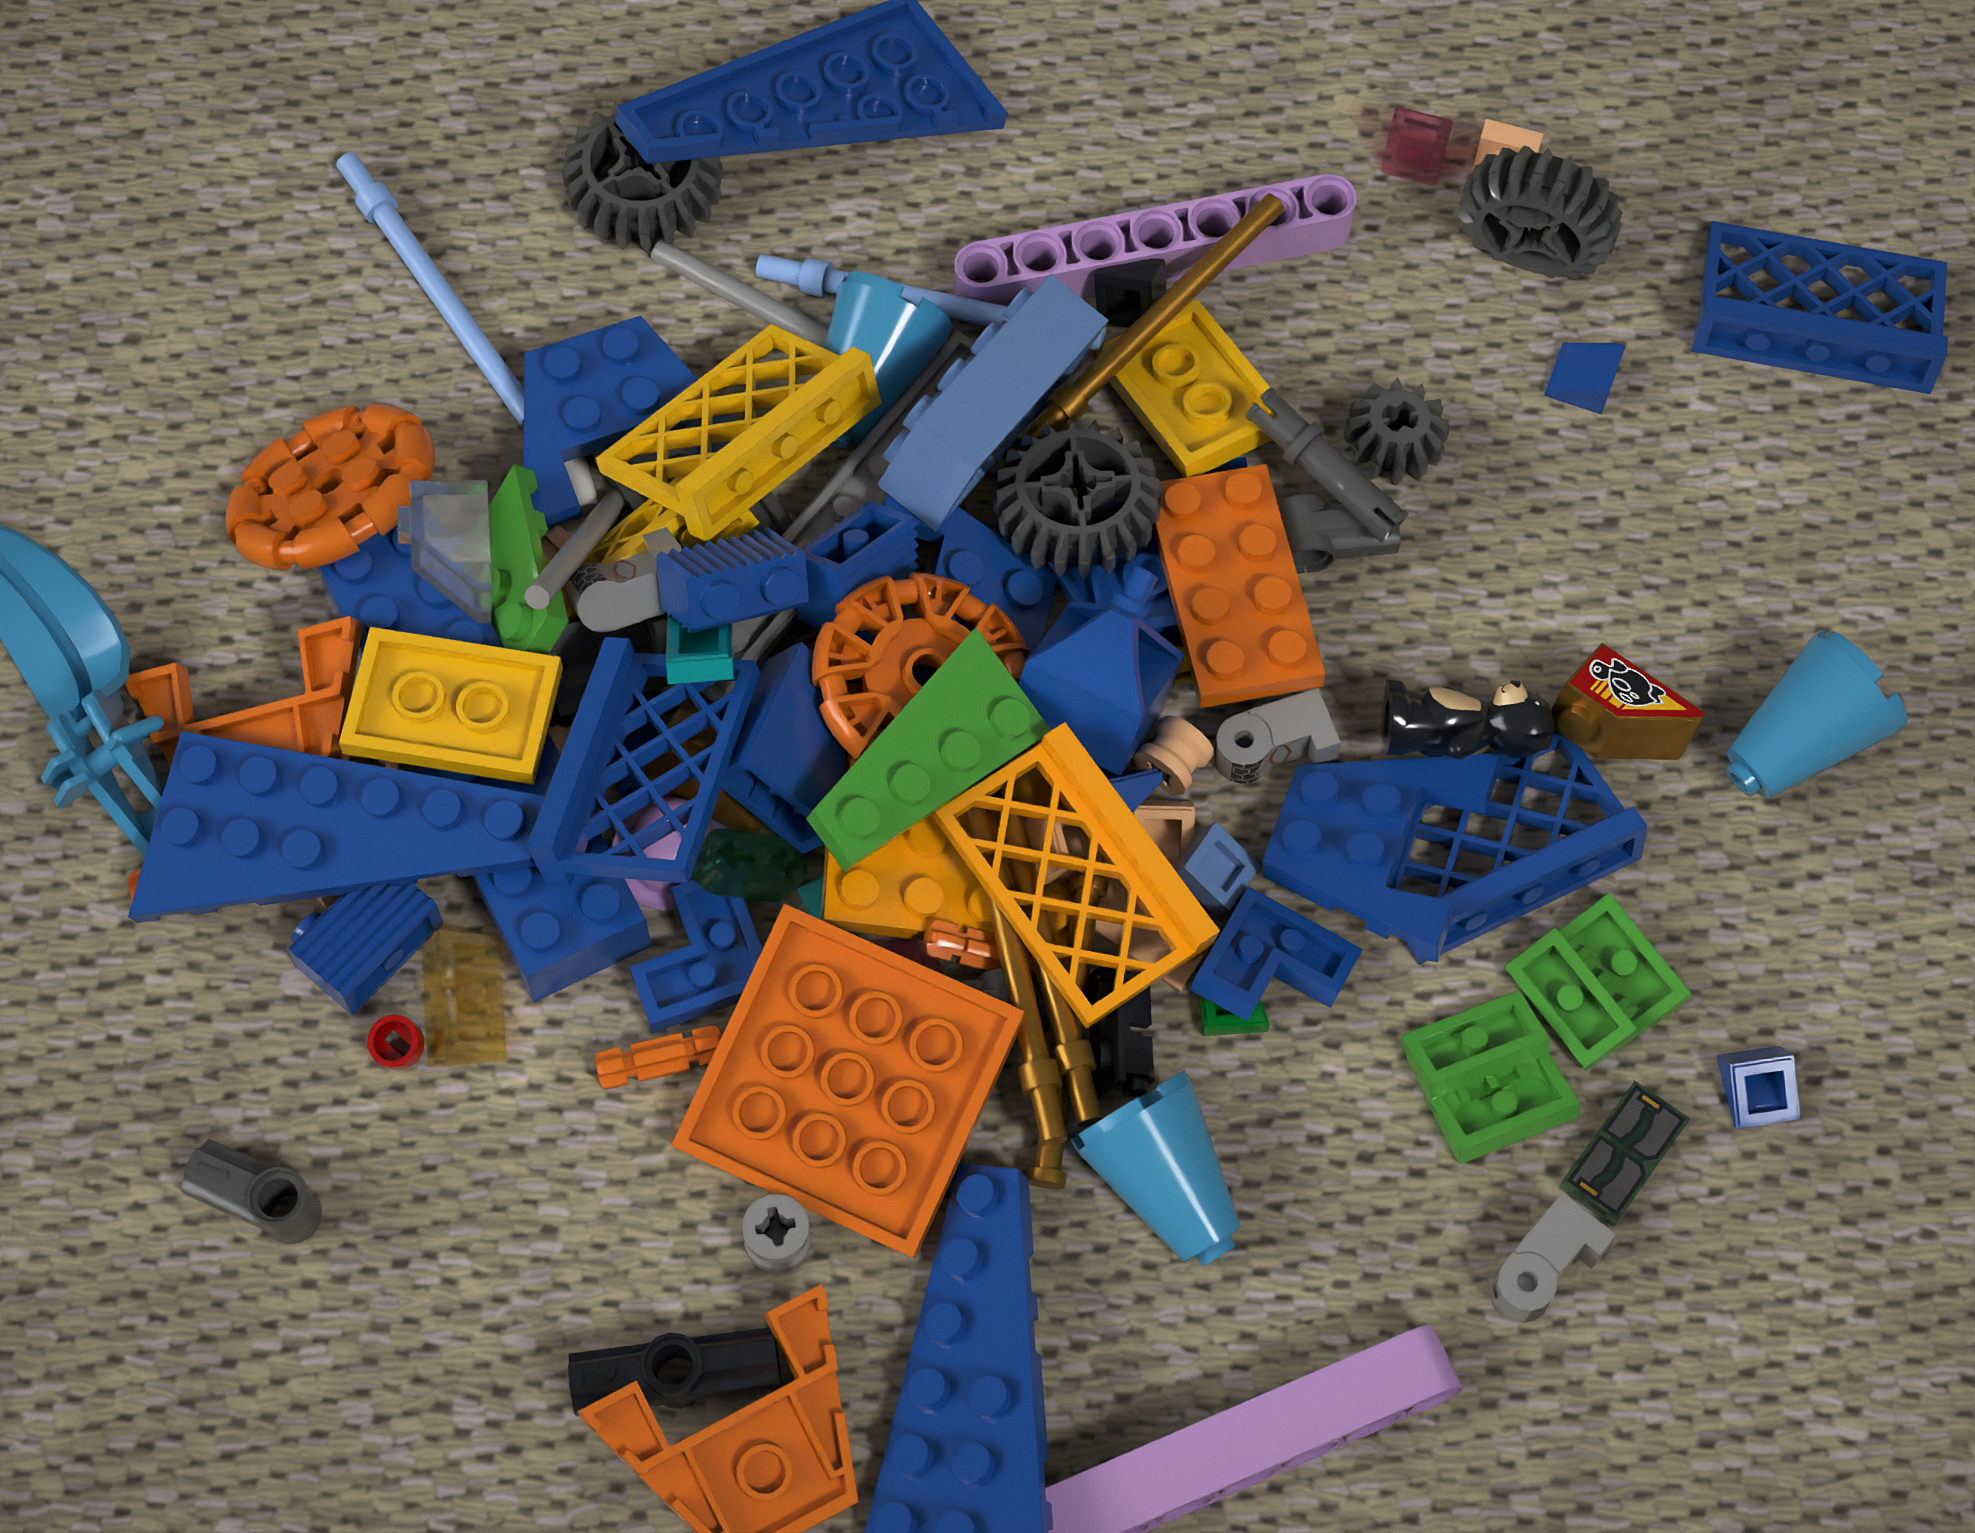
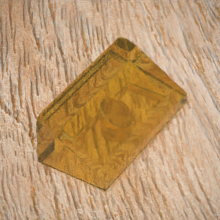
(463, 999)

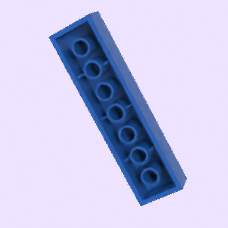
(548, 929)

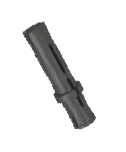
(1325, 464)

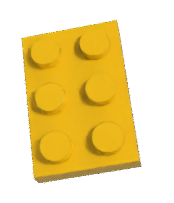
(1193, 392)
(451, 705)

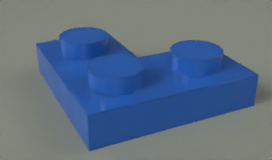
(1269, 942)
(709, 970)

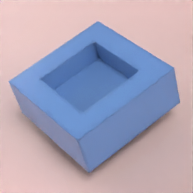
(1216, 868)

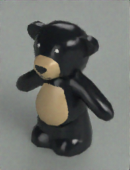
(1457, 725)

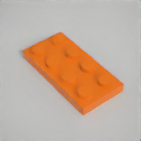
(1235, 588)

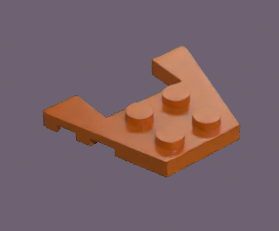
(298, 723)
(761, 1467)

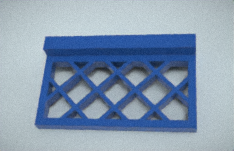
(1818, 338)
(592, 765)
(1531, 876)

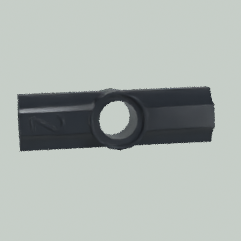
(721, 1368)

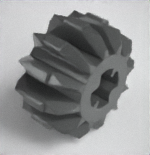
(1412, 447)

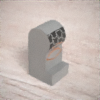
(622, 591)
(1276, 735)
(1534, 1267)

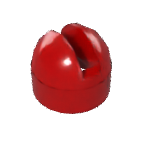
(388, 1055)

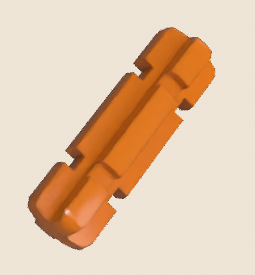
(972, 947)
(656, 1057)

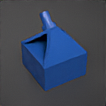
(1104, 673)

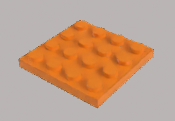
(849, 1080)

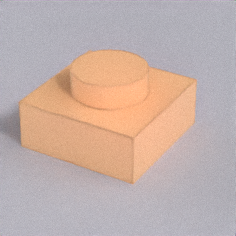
(1500, 135)

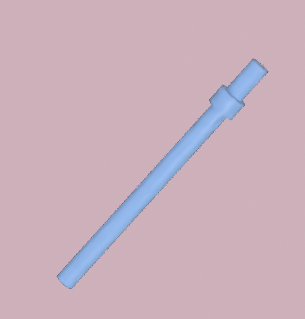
(381, 207)
(819, 278)

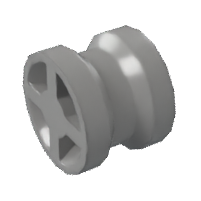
(778, 1248)

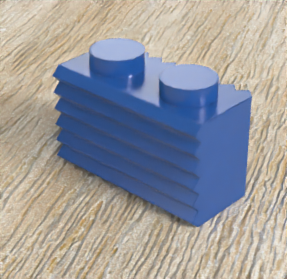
(854, 552)
(732, 580)
(363, 940)

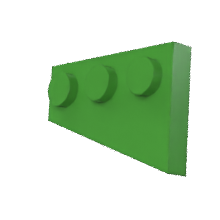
(516, 563)

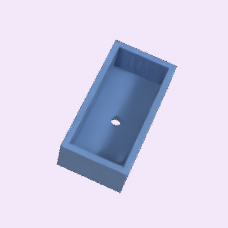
(988, 400)

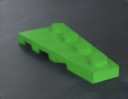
(939, 746)

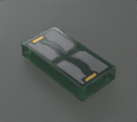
(1624, 1153)

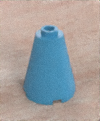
(892, 330)
(1814, 718)
(1166, 1169)

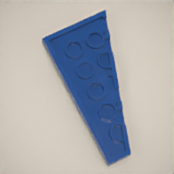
(839, 84)
(301, 826)
(972, 1396)

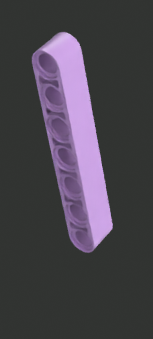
(1173, 226)
(1258, 1438)

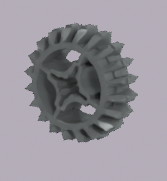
(636, 195)
(1540, 213)
(1111, 482)

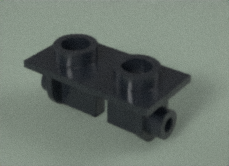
(1118, 1055)

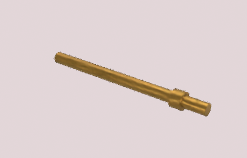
(1072, 399)
(1071, 1052)
(1039, 1073)

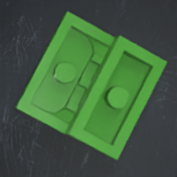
(1598, 982)
(1490, 1076)

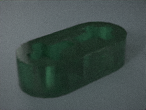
(748, 874)

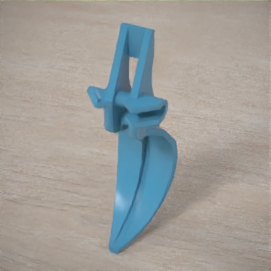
(74, 665)

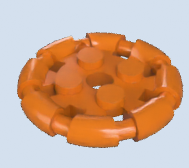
(328, 486)
(897, 648)

